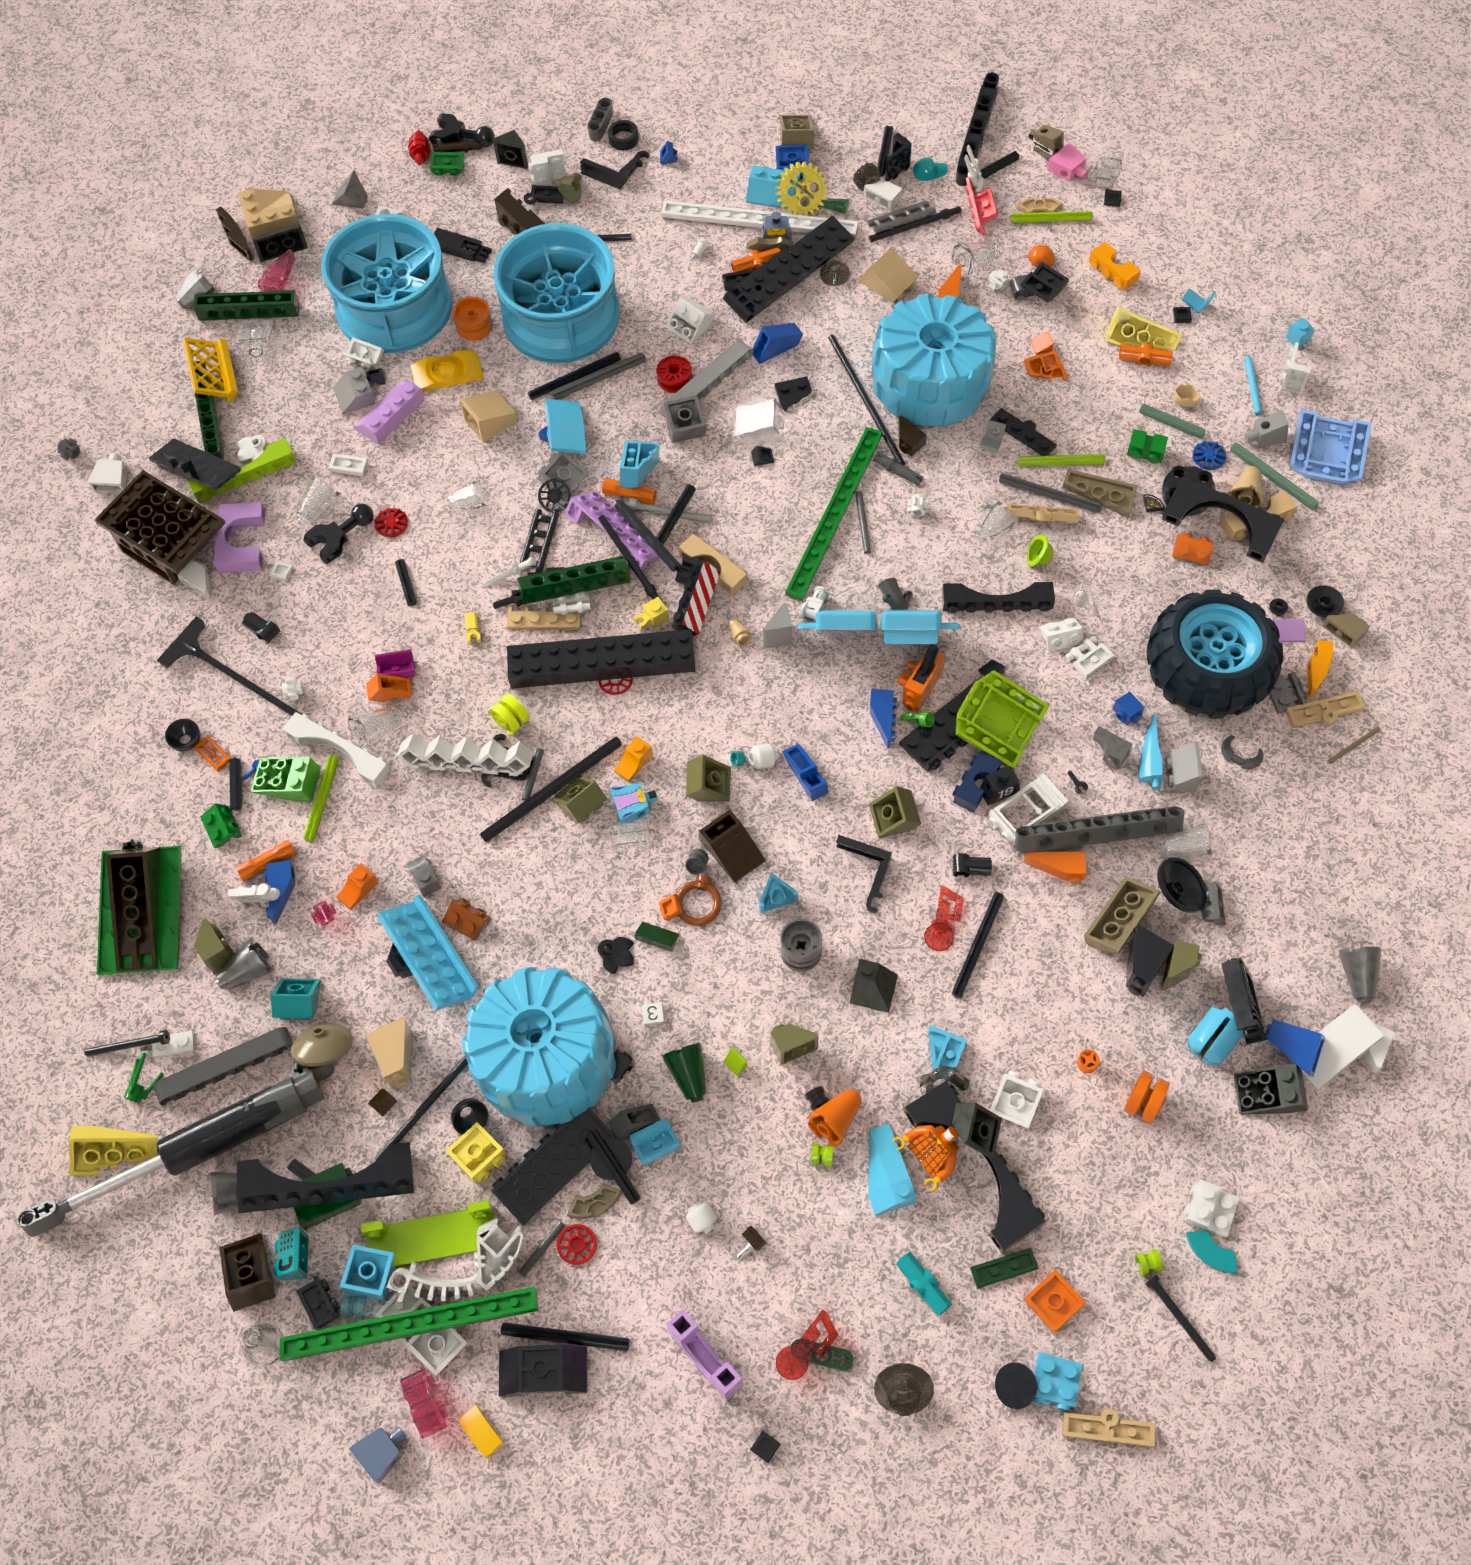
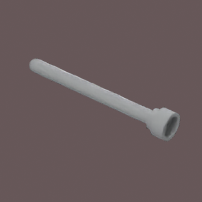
(636, 505)

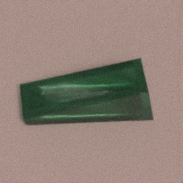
(837, 205)

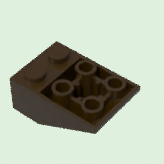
(731, 846)

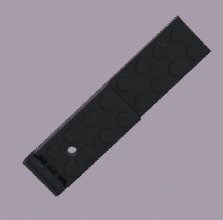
(787, 269)

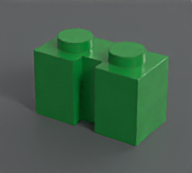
(1147, 447)

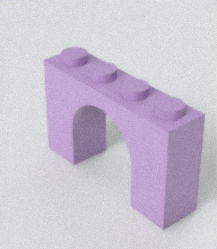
(236, 559)
(717, 1372)

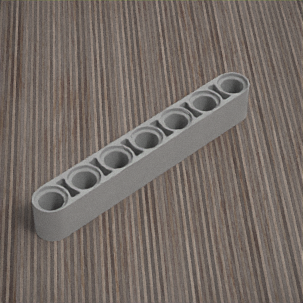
(714, 373)

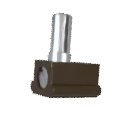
(755, 1242)

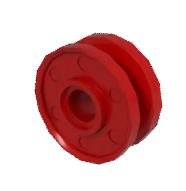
(673, 373)

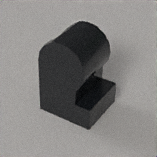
(684, 571)

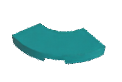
(1210, 1253)

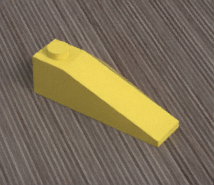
(1131, 328)
(100, 1146)

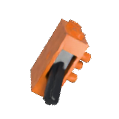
(923, 679)

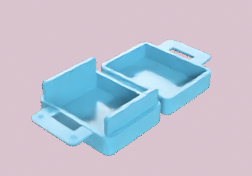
(898, 625)

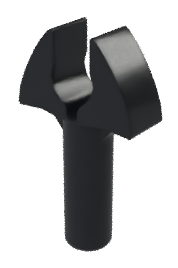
(514, 598)

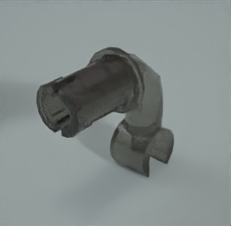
(947, 1073)

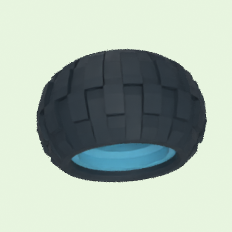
(1218, 628)

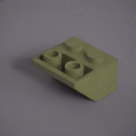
(212, 946)

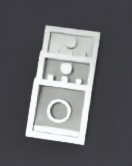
(1344, 1042)
(432, 1348)

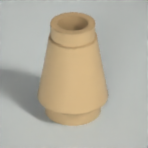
(739, 632)

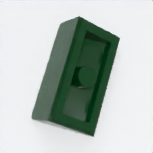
(656, 936)

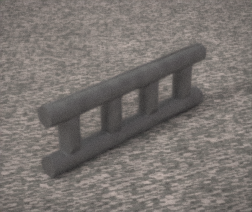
(907, 211)

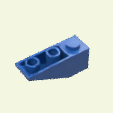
(881, 710)
(279, 876)

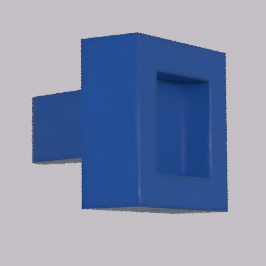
(667, 153)

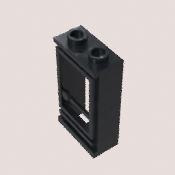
(1243, 1000)

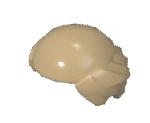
(1186, 395)

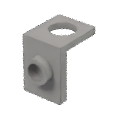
(992, 442)

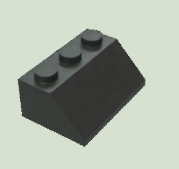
(278, 242)

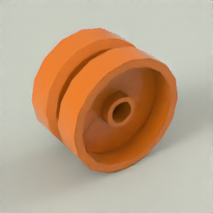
(472, 318)
(1149, 1098)

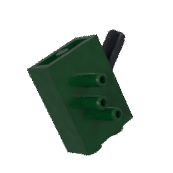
(314, 1214)

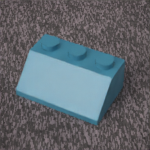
(762, 186)

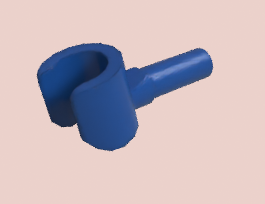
(252, 770)

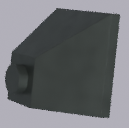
(873, 986)
(977, 1127)

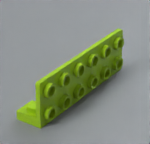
(429, 1236)

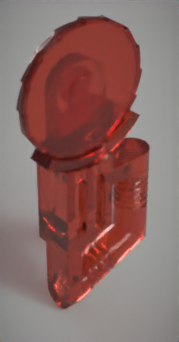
(940, 934)
(794, 1359)

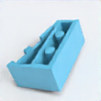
(637, 462)

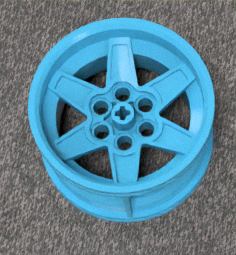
(380, 263)
(563, 317)

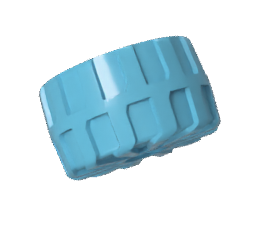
(933, 360)
(548, 1078)

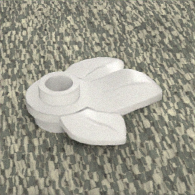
(249, 450)

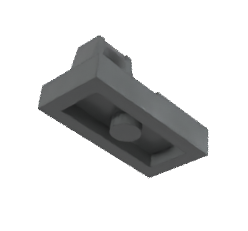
(1215, 912)

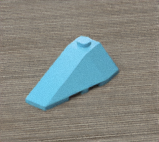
(888, 1176)

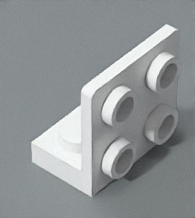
(1295, 375)

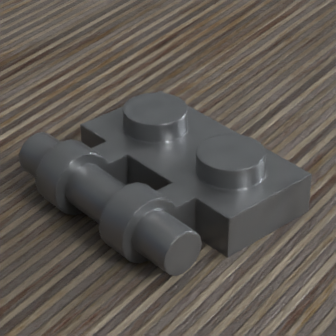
(1281, 695)

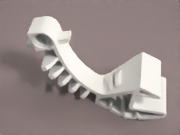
(494, 1257)

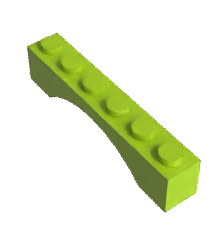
(273, 458)

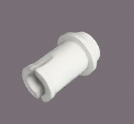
(702, 245)

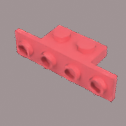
(983, 206)

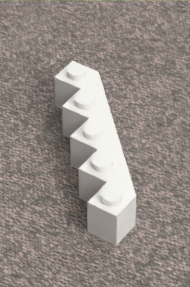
(465, 756)

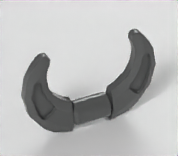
(1250, 763)

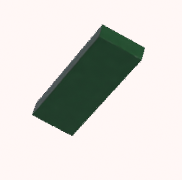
(1004, 1268)

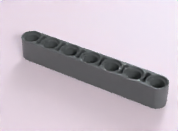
(221, 1065)

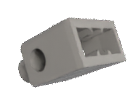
(1269, 430)

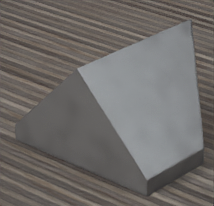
(351, 193)

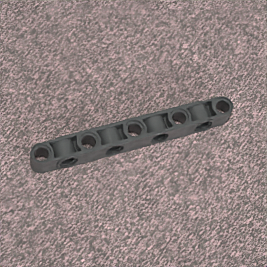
(1099, 829)

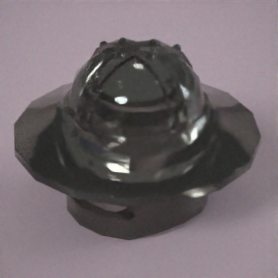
(911, 1393)

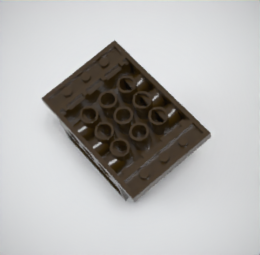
(158, 525)

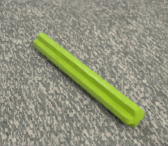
(1051, 216)
(1061, 460)
(321, 798)

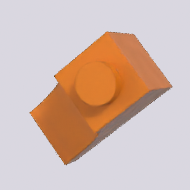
(387, 687)
(358, 885)

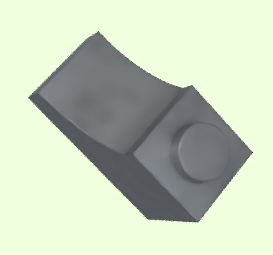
(1113, 746)
(424, 876)

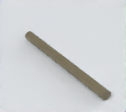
(1353, 745)

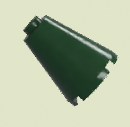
(688, 1070)

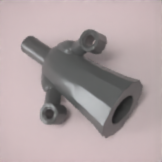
(893, 596)

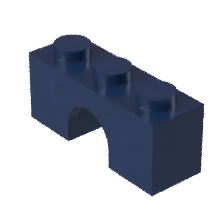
(968, 794)

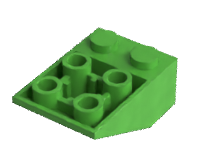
(287, 778)

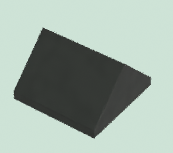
(510, 150)

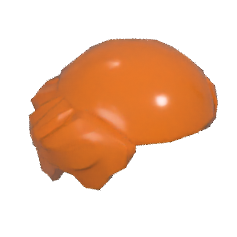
(1041, 254)

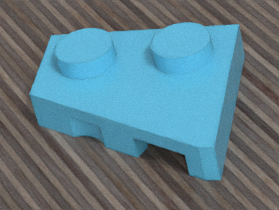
(945, 1048)

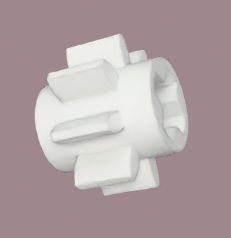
(998, 280)
(917, 505)
(292, 688)

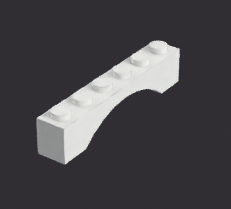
(305, 731)

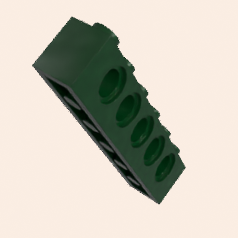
(246, 305)
(573, 580)

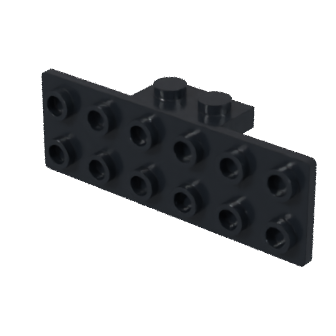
(195, 464)

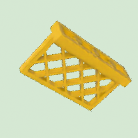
(223, 368)

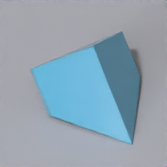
(776, 894)

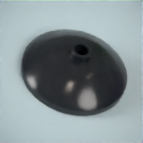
(1182, 885)

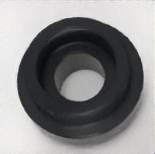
(1278, 610)

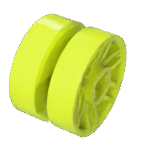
(509, 713)

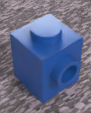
(1128, 708)

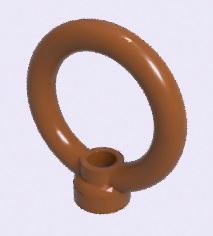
(702, 883)

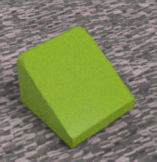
(735, 1061)

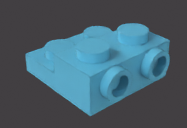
(1057, 1381)

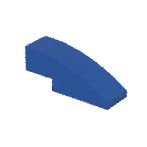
(806, 772)

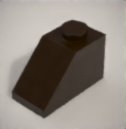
(910, 437)

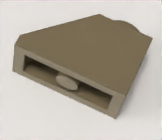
(1347, 628)

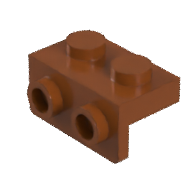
(466, 918)

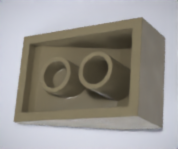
(796, 130)

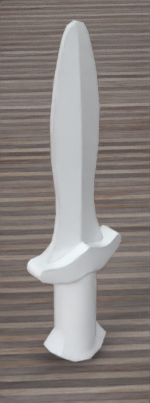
(516, 569)

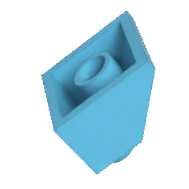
(368, 1273)

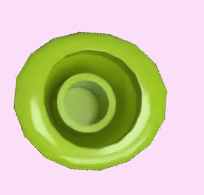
(1039, 551)

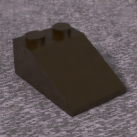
(246, 1272)

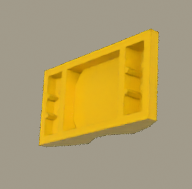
(448, 370)

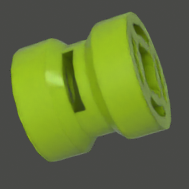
(822, 1155)
(1149, 1262)

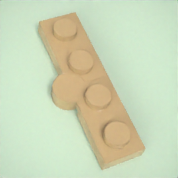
(1044, 513)
(1325, 710)
(1109, 1428)

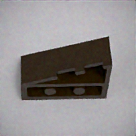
(513, 214)

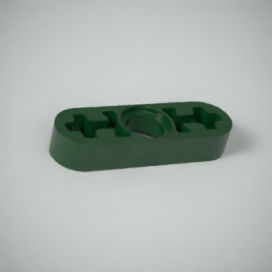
(839, 1351)

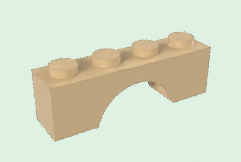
(1278, 504)
(731, 576)

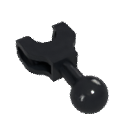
(455, 132)
(335, 535)

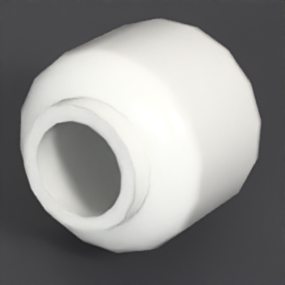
(763, 756)
(701, 1217)

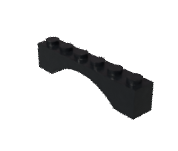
(961, 598)

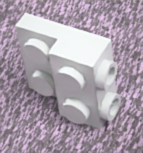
(546, 167)
(1017, 1099)
(1210, 1208)

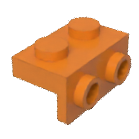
(1193, 549)

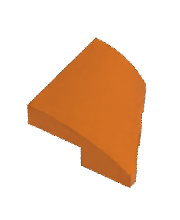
(1039, 366)

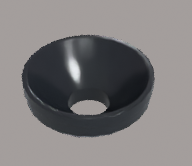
(177, 730)
(478, 1114)

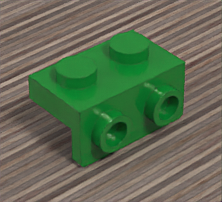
(447, 163)
(220, 824)

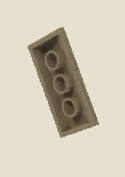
(1121, 916)

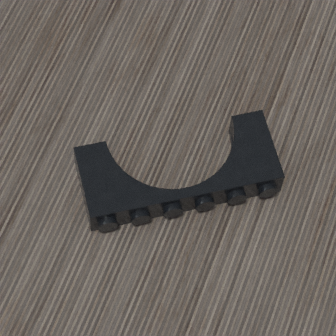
(1192, 496)

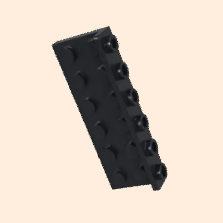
(933, 744)
(549, 1166)

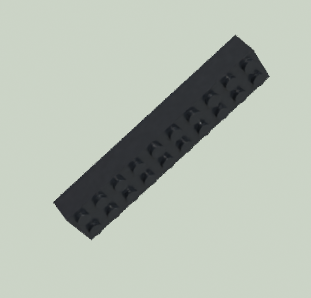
(600, 658)

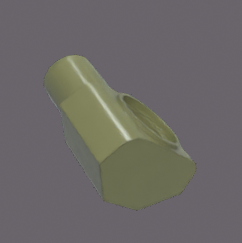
(571, 187)

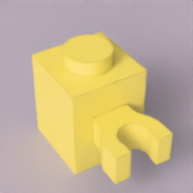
(654, 613)

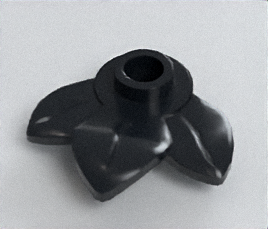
(618, 955)

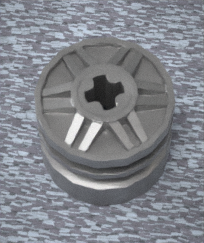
(801, 934)

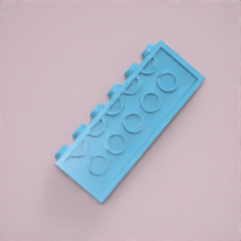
(428, 953)

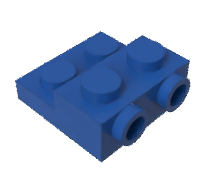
(790, 155)

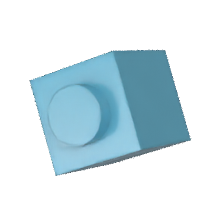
(1300, 332)

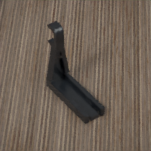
(610, 176)
(871, 852)

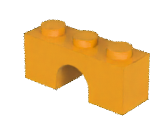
(1122, 275)

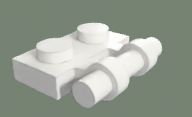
(572, 603)
(1091, 661)

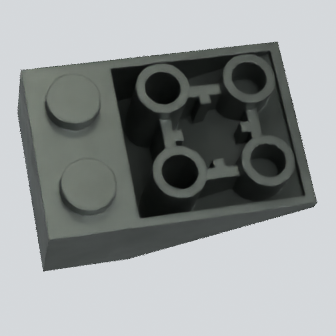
(1271, 1090)

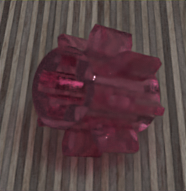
(323, 913)

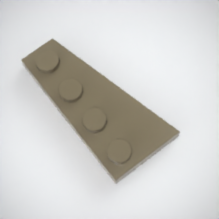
(1109, 492)

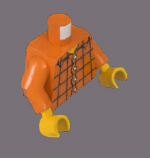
(934, 1150)

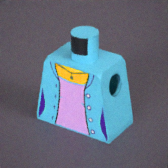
(632, 802)

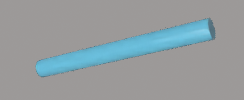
(1253, 385)

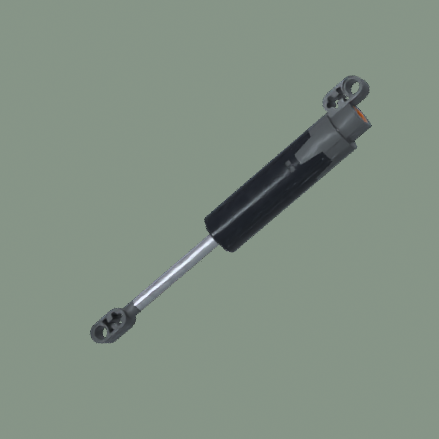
(200, 1140)

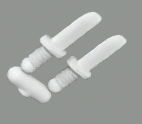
(974, 171)

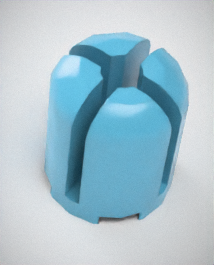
(1207, 1029)

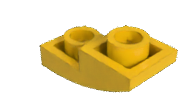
(481, 1431)

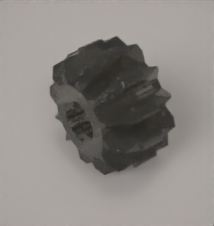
(866, 175)

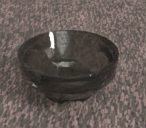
(834, 277)

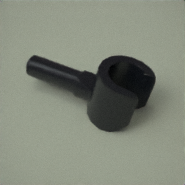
(1077, 783)

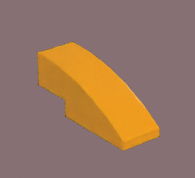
(1318, 665)

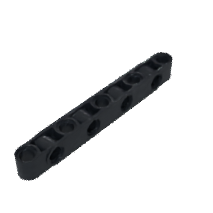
(978, 124)

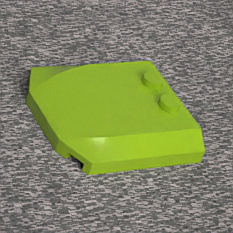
(999, 717)

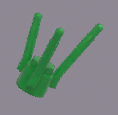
(135, 1091)

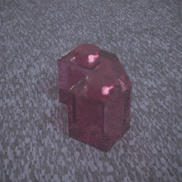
(425, 1409)

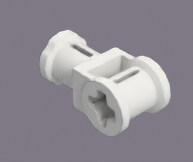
(815, 603)

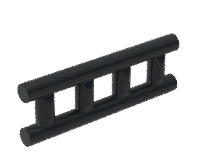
(533, 532)

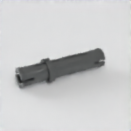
(891, 465)

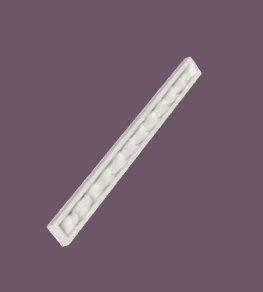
(743, 217)

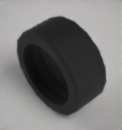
(623, 144)

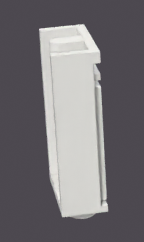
(1048, 793)

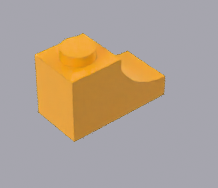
(634, 758)

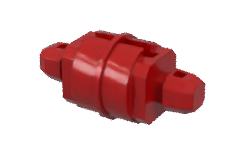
(419, 147)

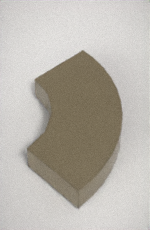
(764, 244)
(594, 1204)

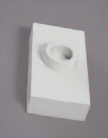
(348, 465)

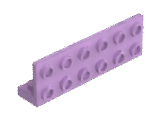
(594, 506)

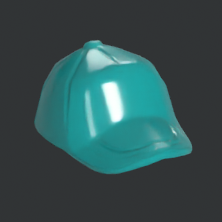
(927, 169)

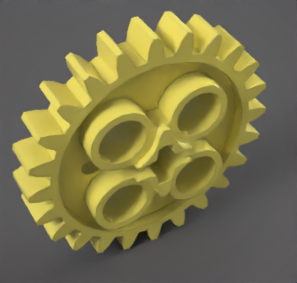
(809, 176)

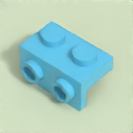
(654, 1141)

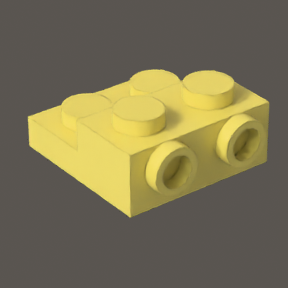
(477, 1153)

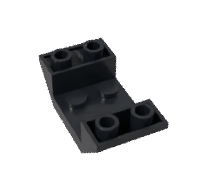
(542, 1370)

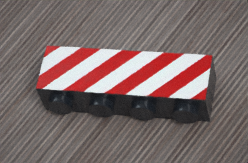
(696, 597)

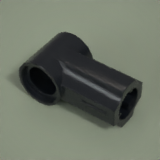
(263, 629)
(967, 865)

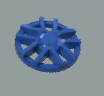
(1209, 455)

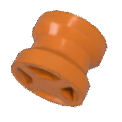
(1090, 1057)

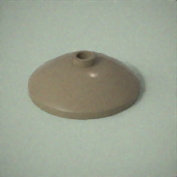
(321, 1045)

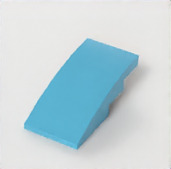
(565, 426)

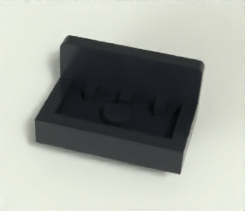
(317, 1302)

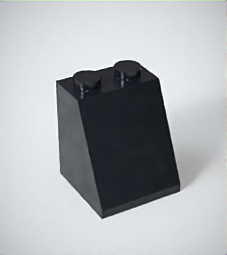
(1145, 959)

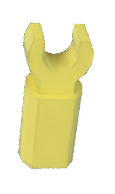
(472, 626)

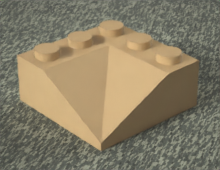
(267, 210)

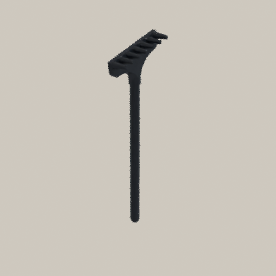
(188, 644)

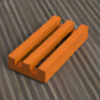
(222, 763)

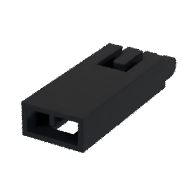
(452, 242)

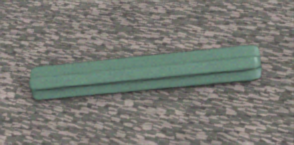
(1172, 421)

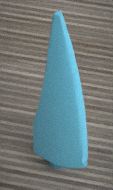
(1151, 760)

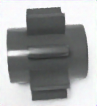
(68, 449)

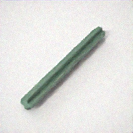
(1274, 476)

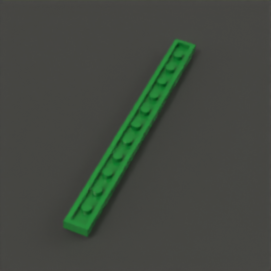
(833, 514)
(408, 1324)

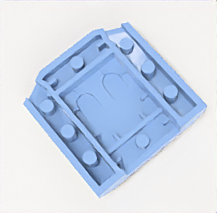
(1329, 448)

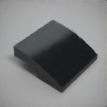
(1045, 282)

